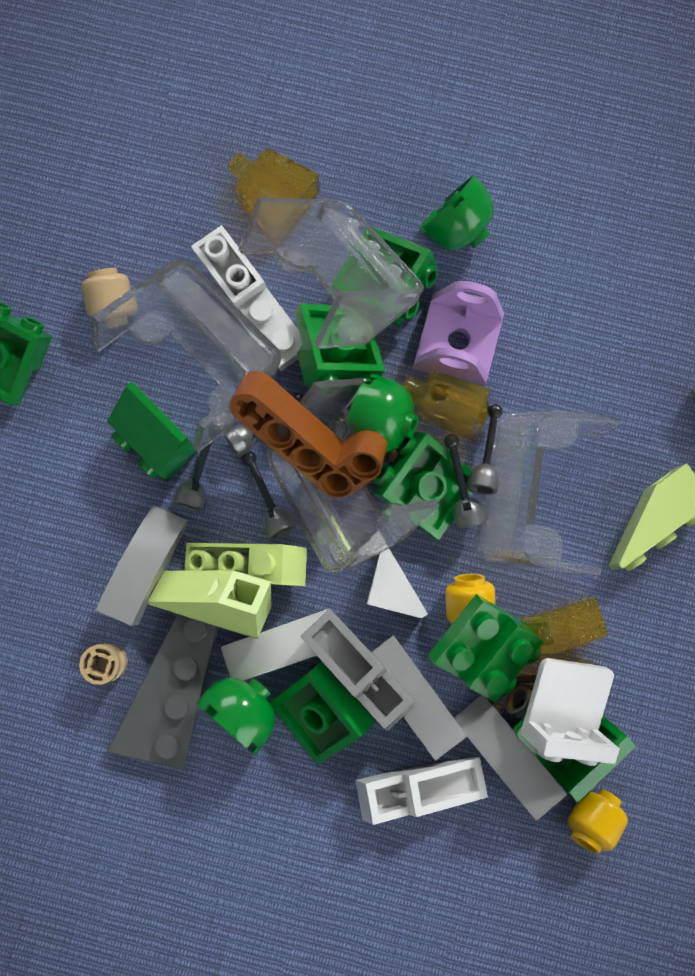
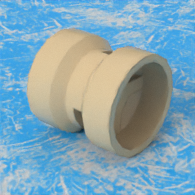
(111, 661)

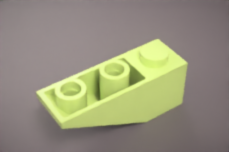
(657, 515)
(270, 562)
(217, 598)

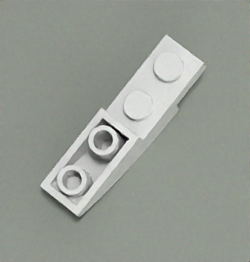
(248, 292)

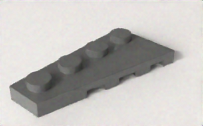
(164, 709)

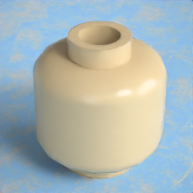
(103, 288)

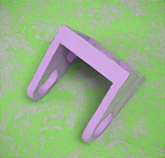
(474, 317)

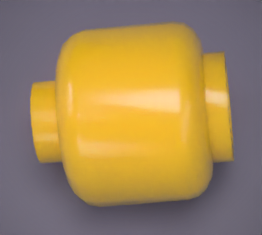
(462, 591)
(597, 821)

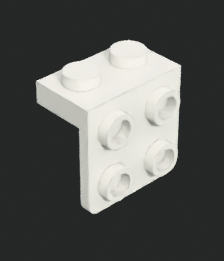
(568, 712)

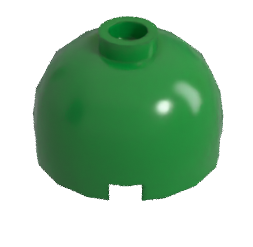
(461, 217)
(384, 409)
(241, 710)

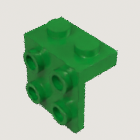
(578, 777)

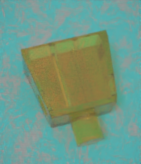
(271, 177)
(463, 405)
(568, 624)

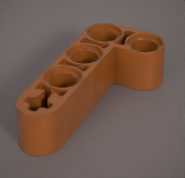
(304, 440)

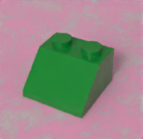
(150, 433)
(322, 713)

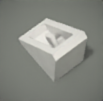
(392, 589)

